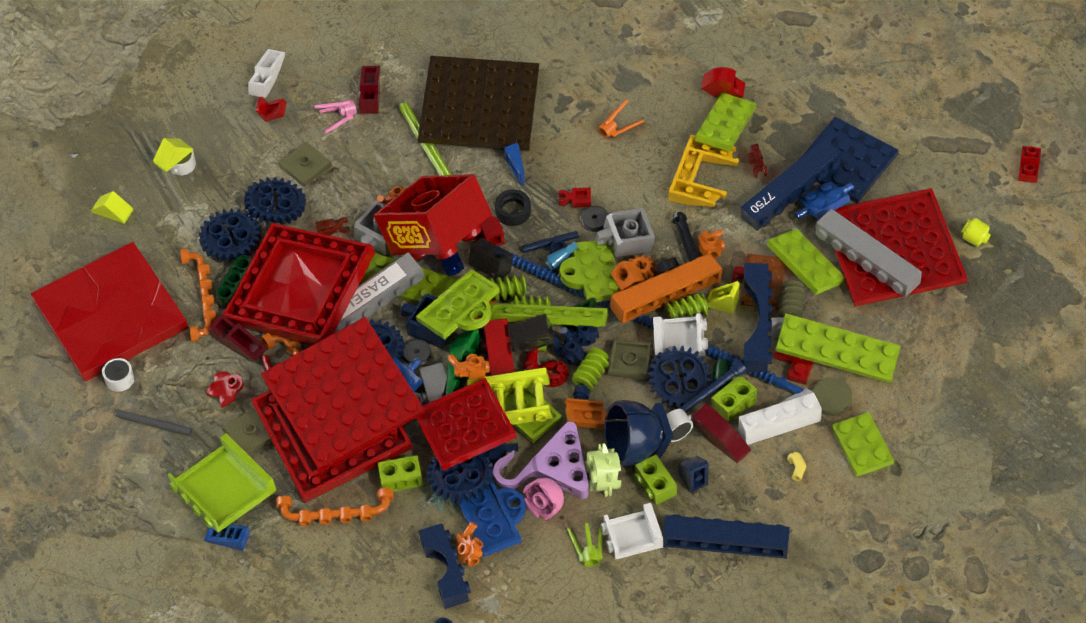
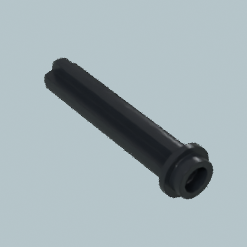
(680, 220)

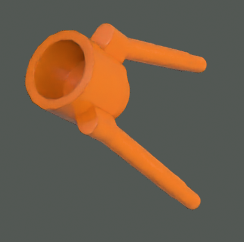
(608, 127)

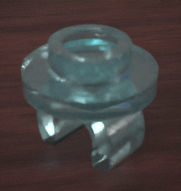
(438, 501)

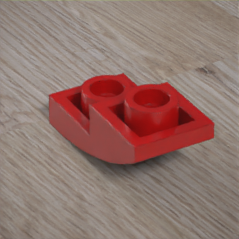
(1029, 164)

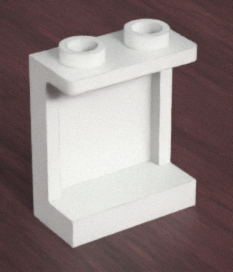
(680, 332)
(633, 533)

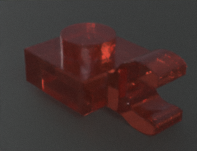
(755, 157)
(331, 226)

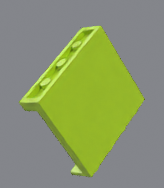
(223, 485)

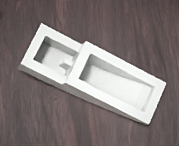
(266, 73)

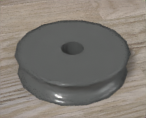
(591, 224)
(420, 346)

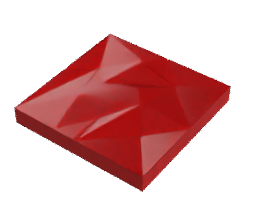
(299, 284)
(109, 310)
(299, 464)

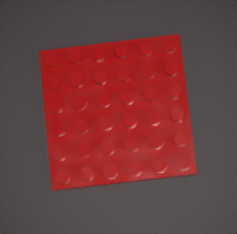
(913, 230)
(342, 393)

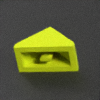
(170, 153)
(112, 207)
(724, 297)

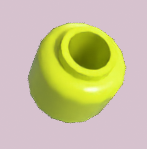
(976, 232)

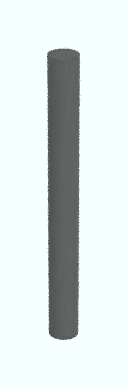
(154, 422)

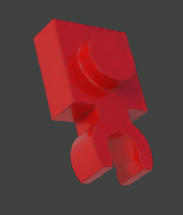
(578, 197)

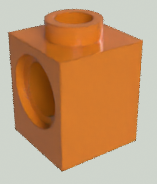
(619, 274)

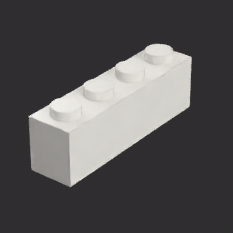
(788, 415)

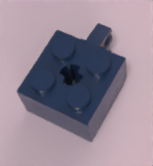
(415, 328)

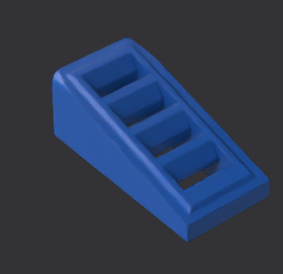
(514, 160)
(231, 542)

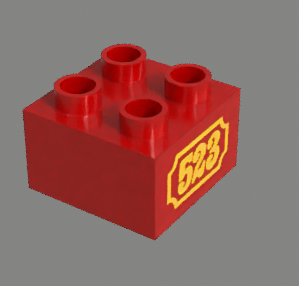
(433, 216)

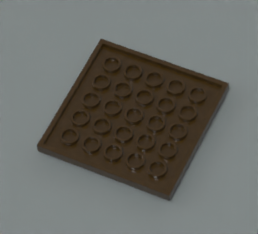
(478, 102)

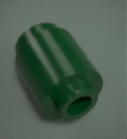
(720, 368)

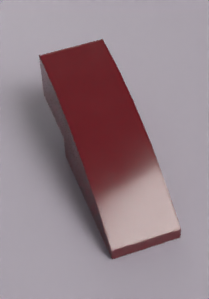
(369, 90)
(236, 338)
(720, 433)

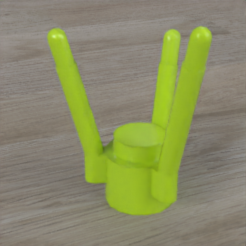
(590, 555)

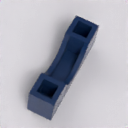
(451, 586)

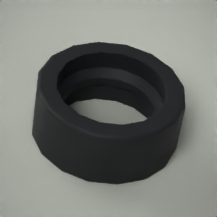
(513, 196)

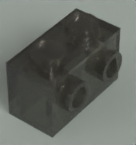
(490, 259)
(531, 334)

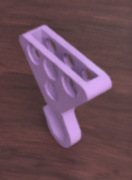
(554, 451)

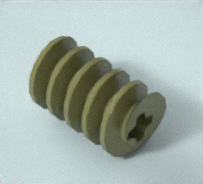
(791, 298)

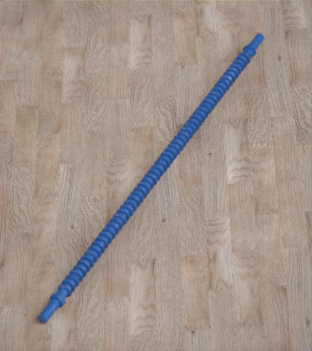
(646, 320)

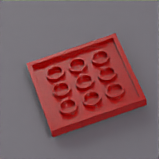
(465, 424)

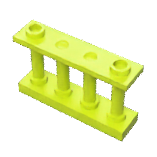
(519, 381)

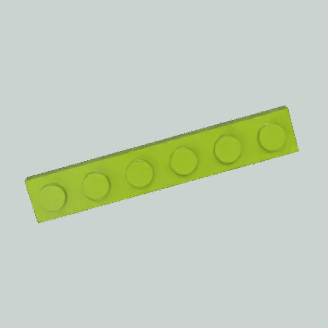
(557, 314)

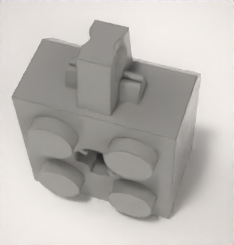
(367, 229)
(627, 232)

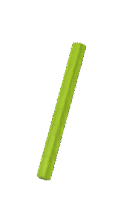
(430, 149)

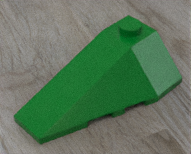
(464, 345)

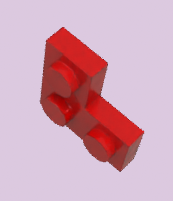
(799, 369)

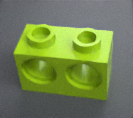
(732, 396)
(401, 478)
(659, 478)

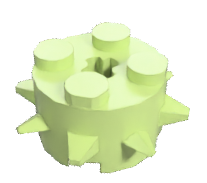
(603, 470)

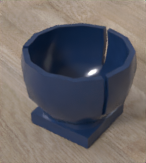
(639, 432)

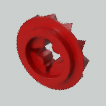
(561, 369)

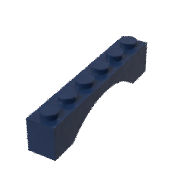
(756, 286)

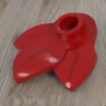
(224, 388)

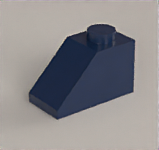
(694, 473)

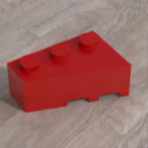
(498, 347)

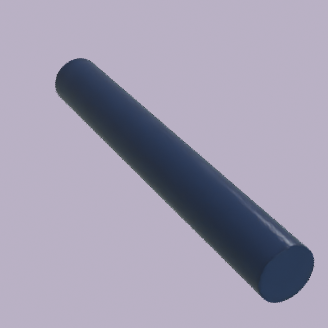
(547, 242)

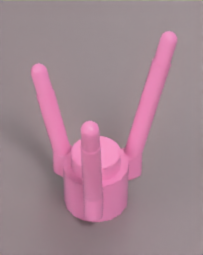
(345, 108)

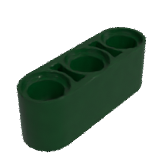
(232, 280)

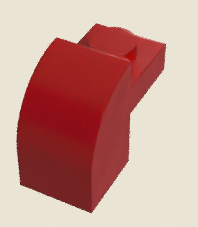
(722, 80)
(490, 231)

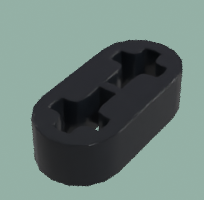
(666, 265)

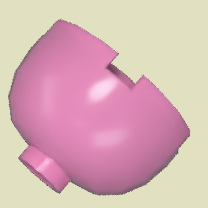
(544, 497)

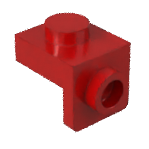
(271, 110)

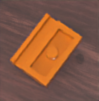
(585, 413)

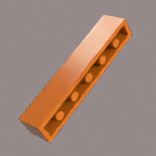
(665, 288)

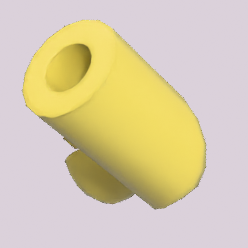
(799, 463)

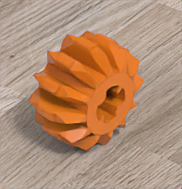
(645, 266)

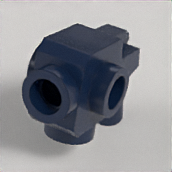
(581, 335)
(570, 352)

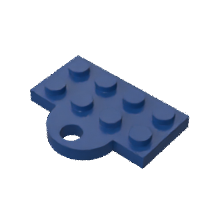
(495, 518)

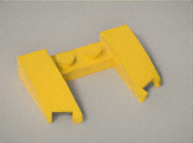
(683, 188)

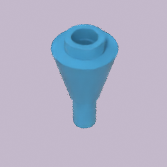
(555, 259)

